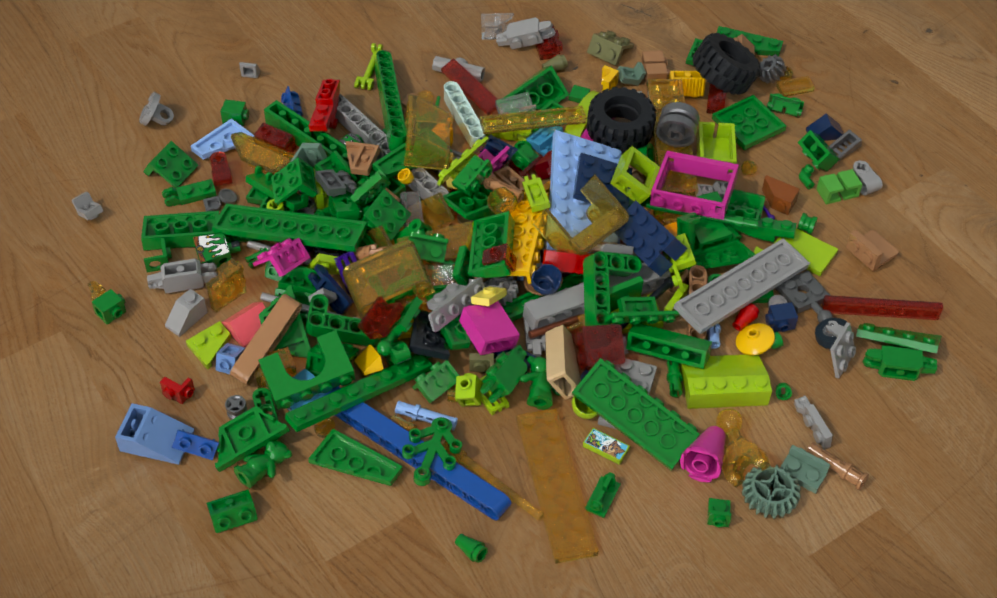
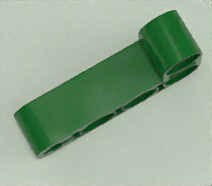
(327, 320)

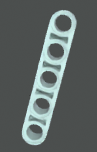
(462, 112)

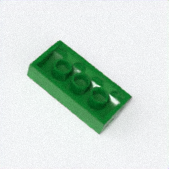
(176, 229)
(487, 233)

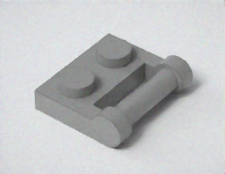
(613, 248)

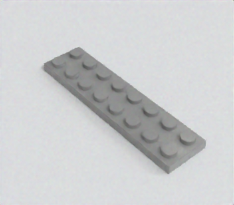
(741, 286)

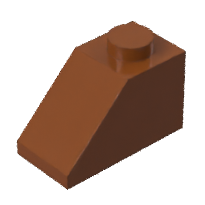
(780, 194)

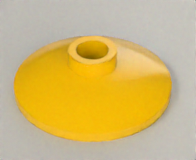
(755, 339)

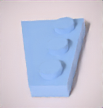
(218, 140)

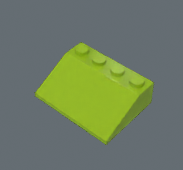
(727, 382)

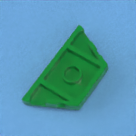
(296, 336)
(246, 435)

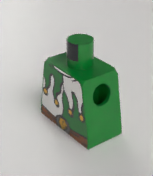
(215, 248)

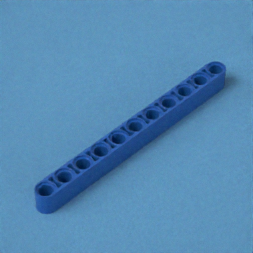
(458, 481)

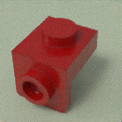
(175, 391)

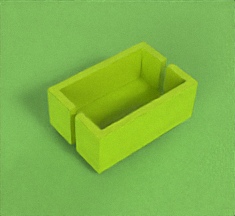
(719, 148)

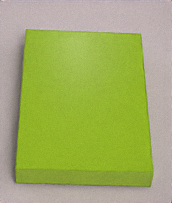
(813, 250)

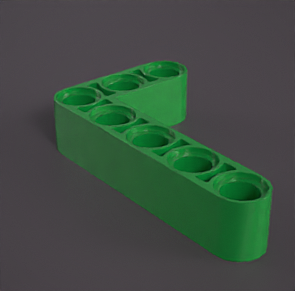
(599, 271)

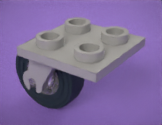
(838, 337)

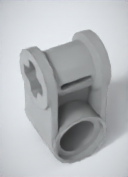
(870, 180)

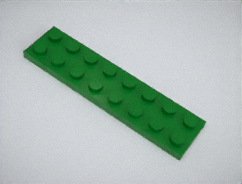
(281, 225)

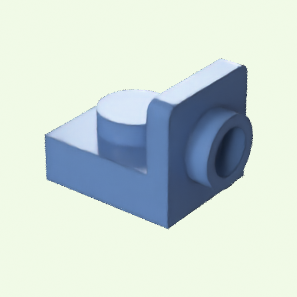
(227, 357)

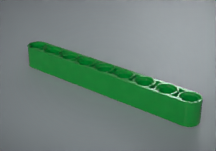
(390, 100)

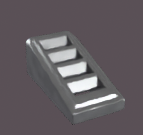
(855, 141)

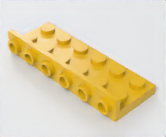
(526, 240)

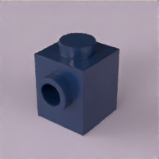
(782, 317)

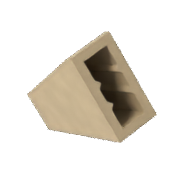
(561, 361)

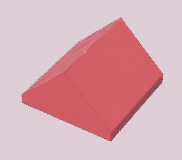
(245, 323)

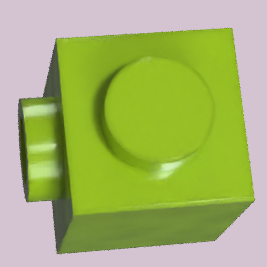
(468, 390)

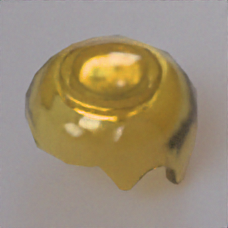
(502, 200)

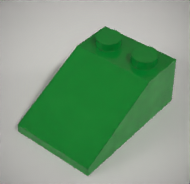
(470, 207)

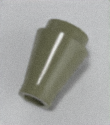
(558, 63)

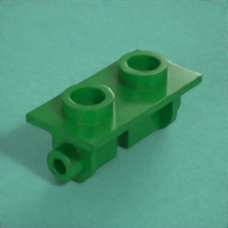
(793, 105)
(603, 495)

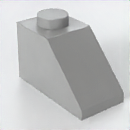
(186, 312)

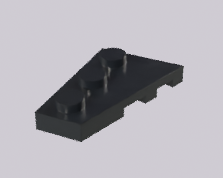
(425, 341)

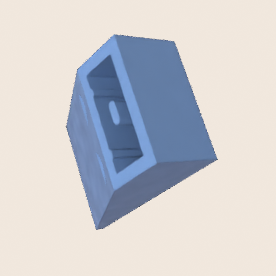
(150, 434)

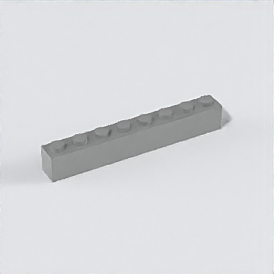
(571, 300)

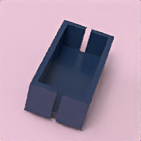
(650, 239)

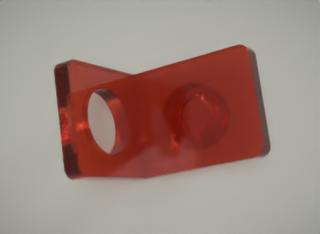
(499, 253)

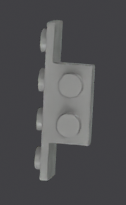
(451, 301)

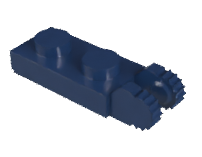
(326, 281)

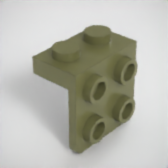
(608, 46)

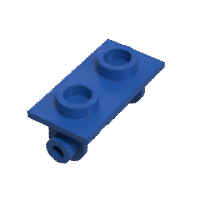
(292, 101)
(195, 444)

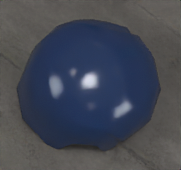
(546, 279)

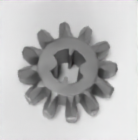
(772, 69)

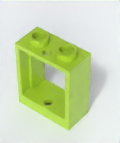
(622, 179)

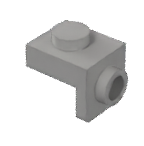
(86, 206)

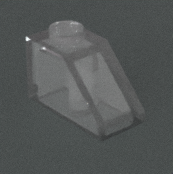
(495, 24)
(441, 273)

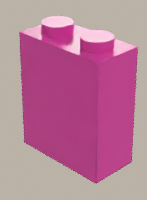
(489, 328)

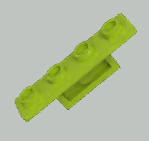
(458, 164)
(684, 261)

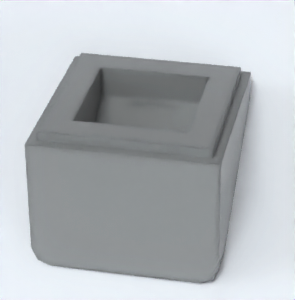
(249, 70)

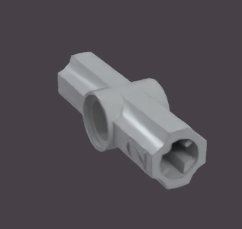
(476, 71)

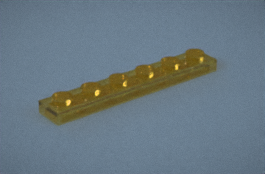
(532, 119)

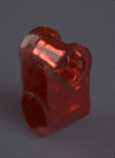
(220, 169)

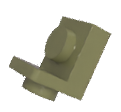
(480, 363)

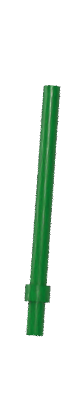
(738, 221)

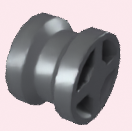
(235, 402)

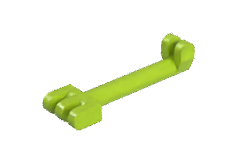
(366, 80)

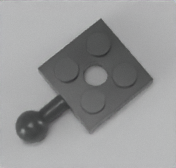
(805, 301)

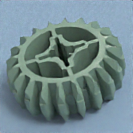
(784, 491)

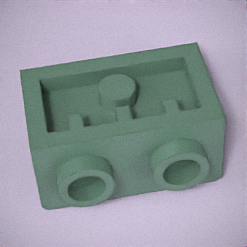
(806, 468)

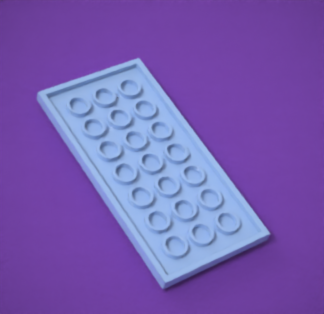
(564, 162)

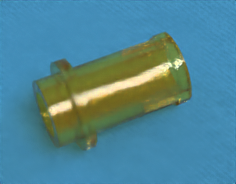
(407, 425)

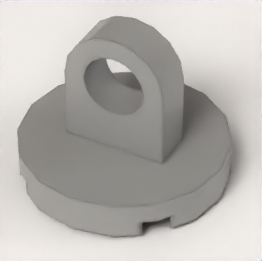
(153, 109)

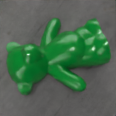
(540, 389)
(260, 464)

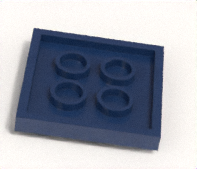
(604, 170)

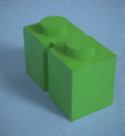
(844, 182)

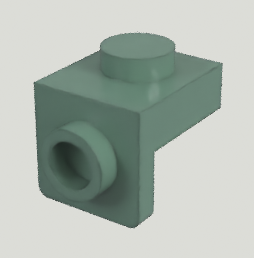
(632, 75)

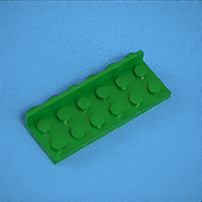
(636, 413)

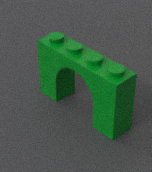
(289, 390)

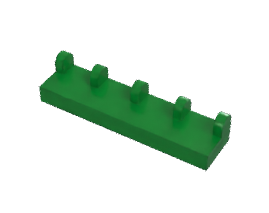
(264, 184)

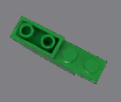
(767, 227)

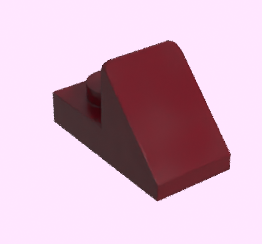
(543, 166)

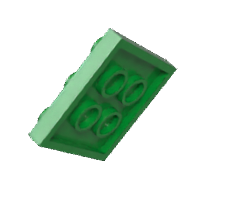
(752, 121)

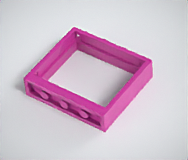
(695, 166)

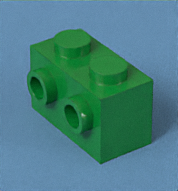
(818, 150)

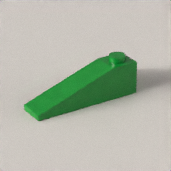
(542, 87)

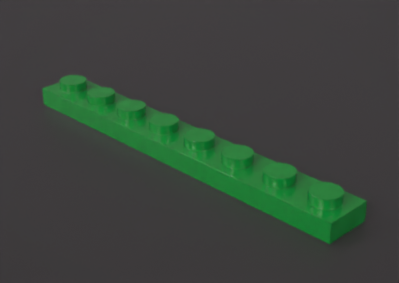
(357, 392)

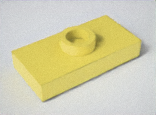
(488, 296)

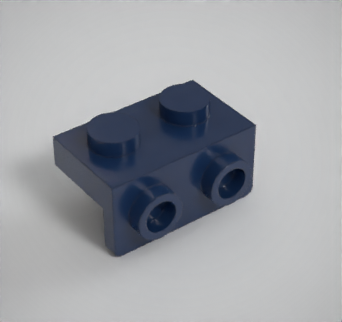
(496, 145)

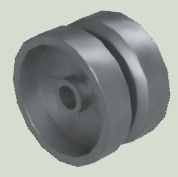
(678, 124)

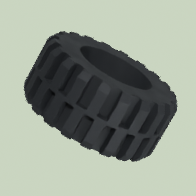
(726, 63)
(621, 104)

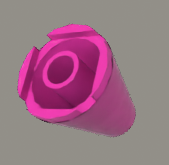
(705, 455)

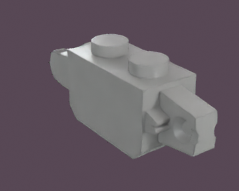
(525, 33)
(182, 275)

